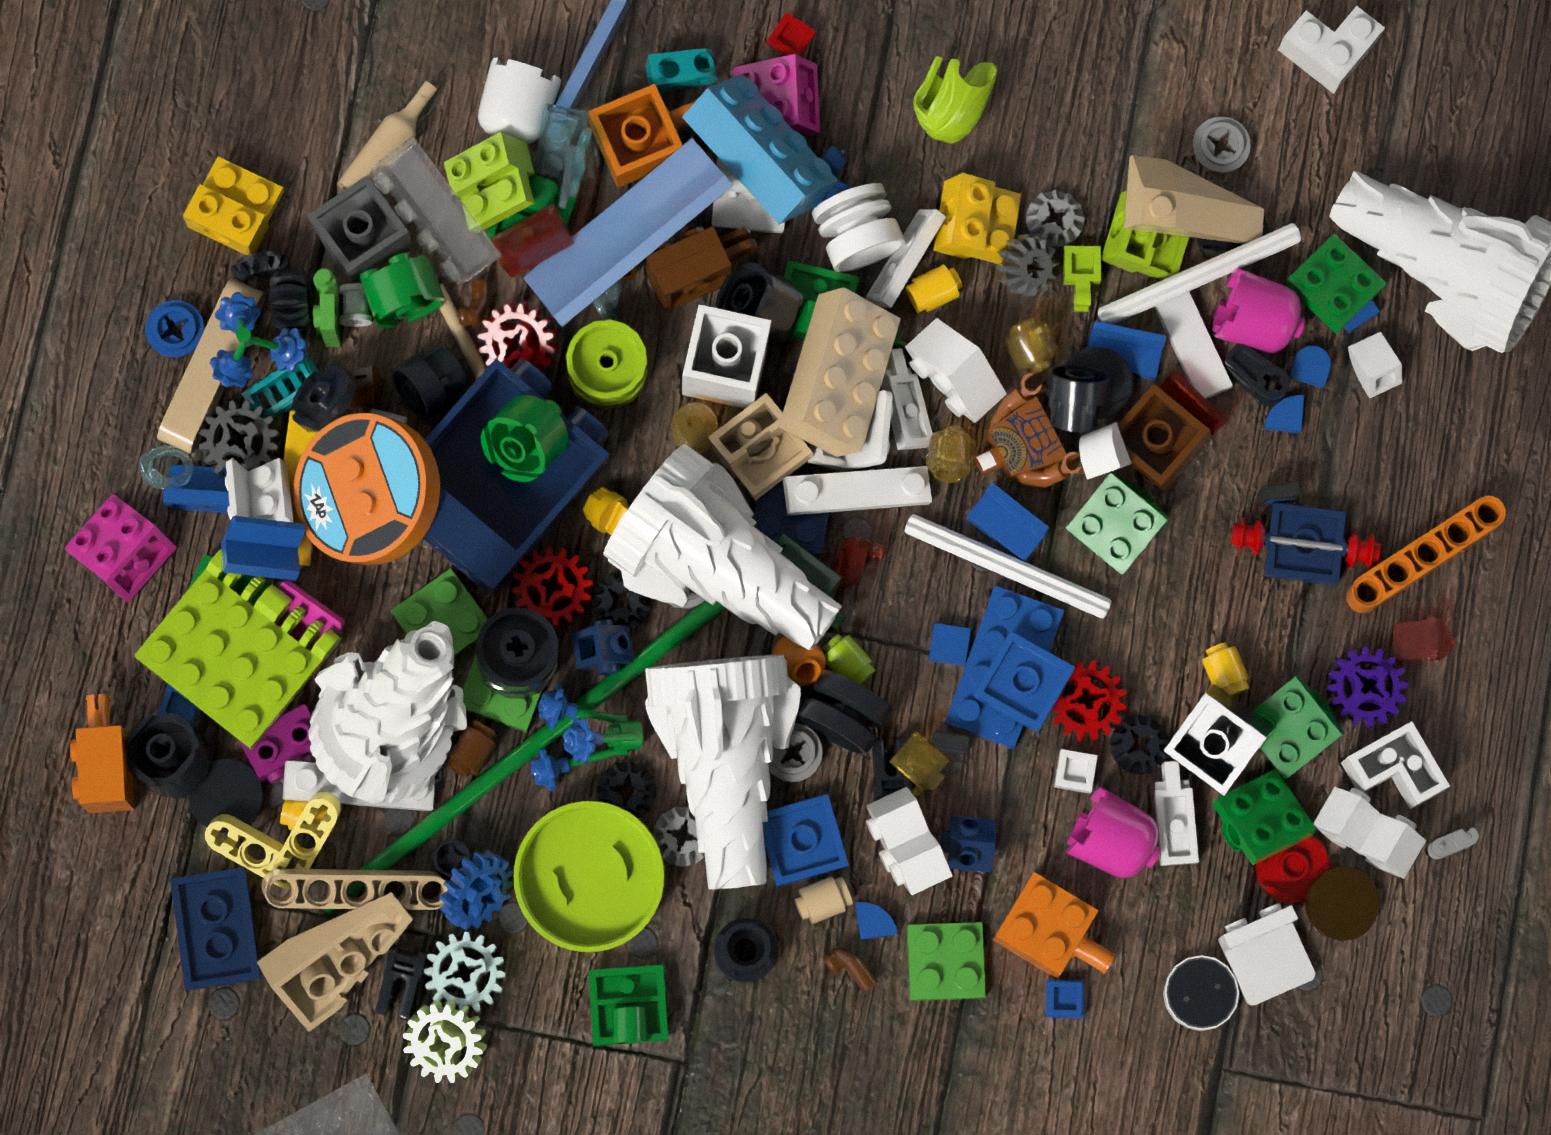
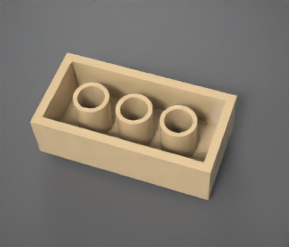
(839, 372)

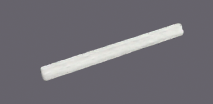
(1200, 274)
(1007, 566)

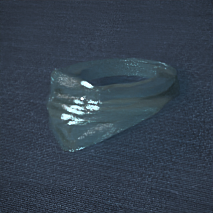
(608, 304)
(153, 477)

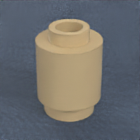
(823, 899)

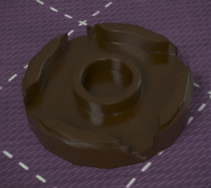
(1342, 903)

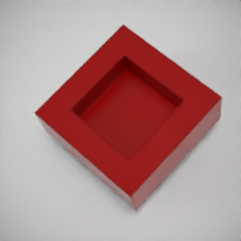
(790, 36)

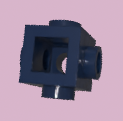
(603, 647)
(969, 843)

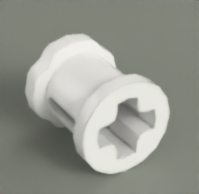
(354, 306)

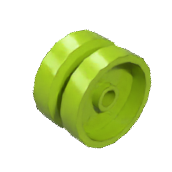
(613, 385)

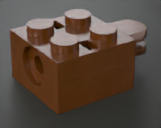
(695, 264)

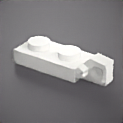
(909, 416)
(1175, 818)

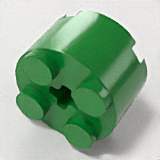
(402, 290)
(525, 437)

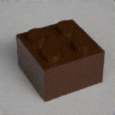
(1161, 437)

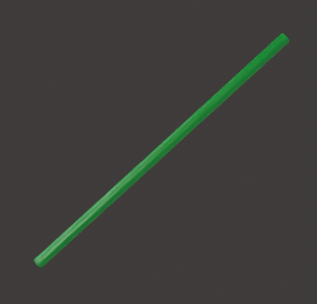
(533, 744)

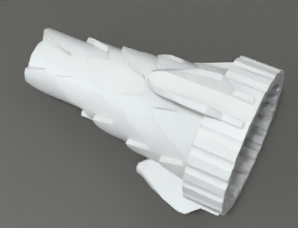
(1479, 264)
(700, 535)
(388, 721)
(722, 730)

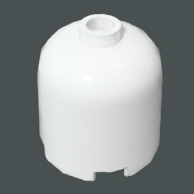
(515, 99)

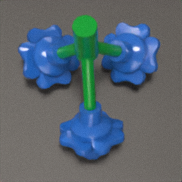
(239, 316)

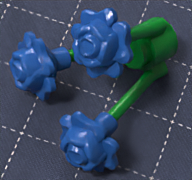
(580, 738)

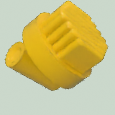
(605, 509)

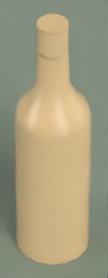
(389, 135)

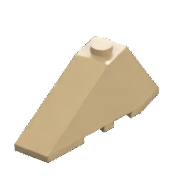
(1184, 204)
(325, 962)

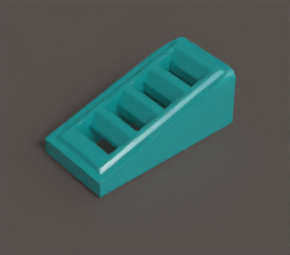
(278, 378)

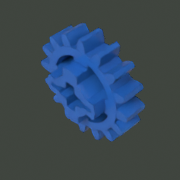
(476, 890)

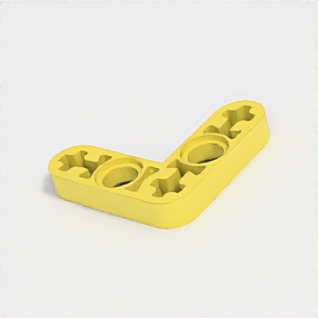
(277, 854)

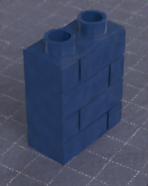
(482, 516)

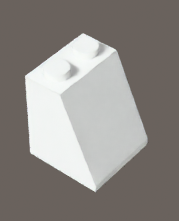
(725, 357)

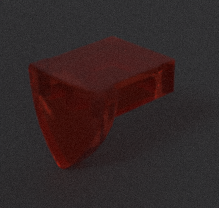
(853, 557)
(1422, 640)

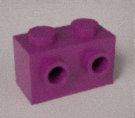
(281, 743)

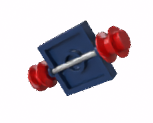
(1305, 544)

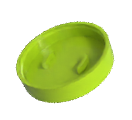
(589, 876)

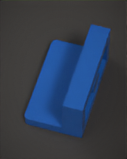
(1136, 347)
(203, 492)
(1007, 523)
(262, 548)

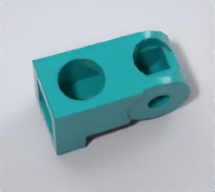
(681, 69)

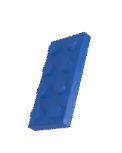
(1003, 614)

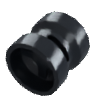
(450, 854)

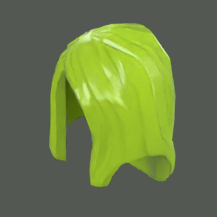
(953, 104)

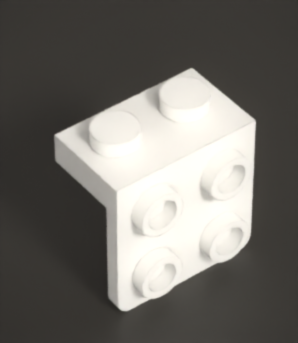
(875, 445)
(1267, 954)

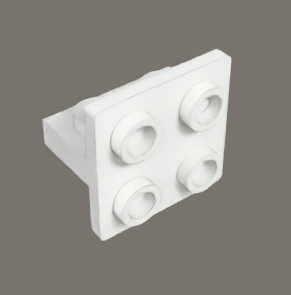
(740, 208)
(259, 492)

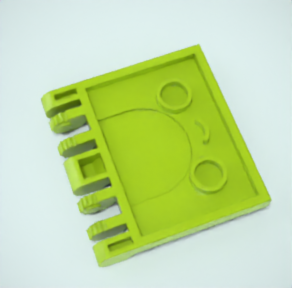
(233, 654)

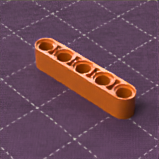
(1438, 542)

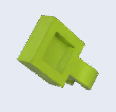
(1082, 269)

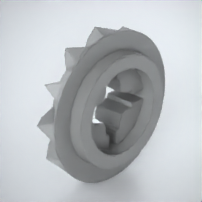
(1216, 129)
(1053, 234)
(810, 753)
(673, 821)

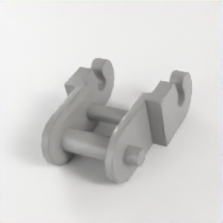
(1452, 843)

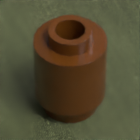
(471, 749)

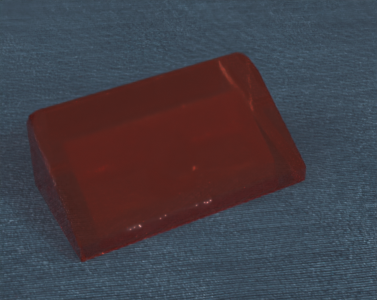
(532, 241)
(1191, 400)

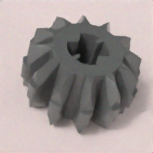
(1027, 265)

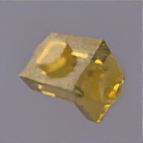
(920, 763)

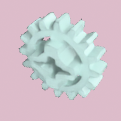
(481, 966)

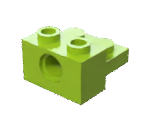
(492, 178)
(1142, 251)

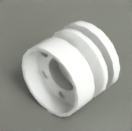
(857, 223)

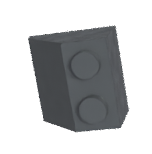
(360, 229)

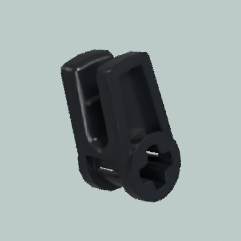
(1254, 372)
(882, 782)
(394, 972)

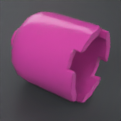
(1258, 313)
(1114, 836)

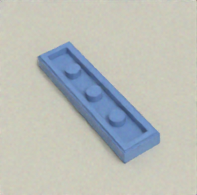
(593, 54)

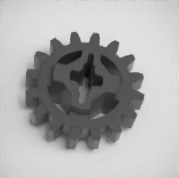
(255, 430)

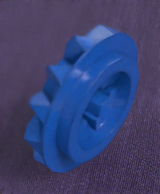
(179, 313)

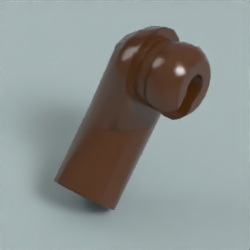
(480, 305)
(854, 964)

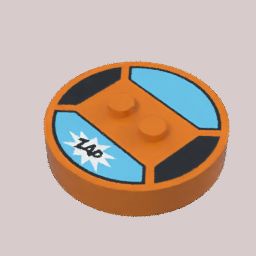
(366, 489)

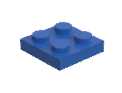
(1024, 682)
(803, 841)

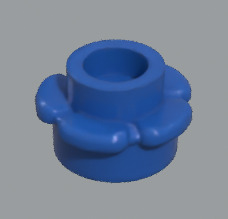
(834, 159)

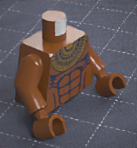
(1025, 441)

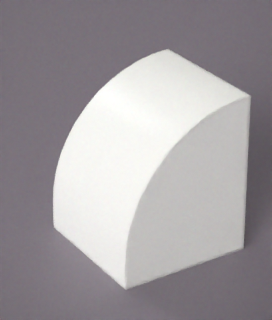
(1375, 364)
(1103, 451)

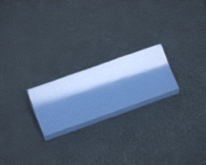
(628, 231)

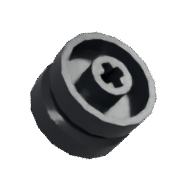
(513, 631)
(844, 712)

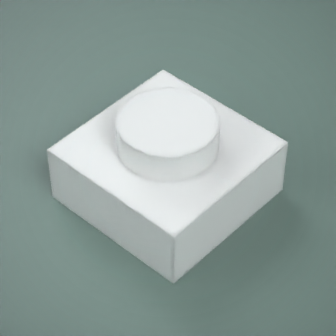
(1075, 771)

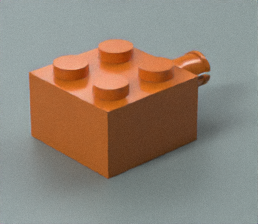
(637, 133)
(101, 757)
(1050, 928)

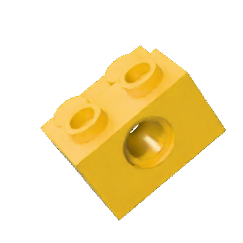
(233, 206)
(976, 218)

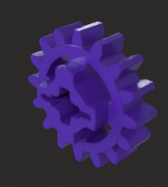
(1377, 697)

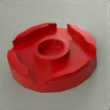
(1292, 870)

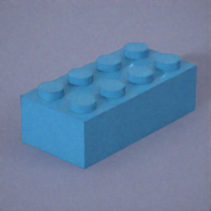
(760, 148)

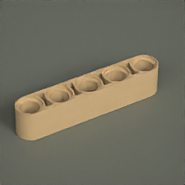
(198, 390)
(337, 883)

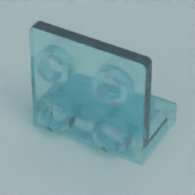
(563, 148)

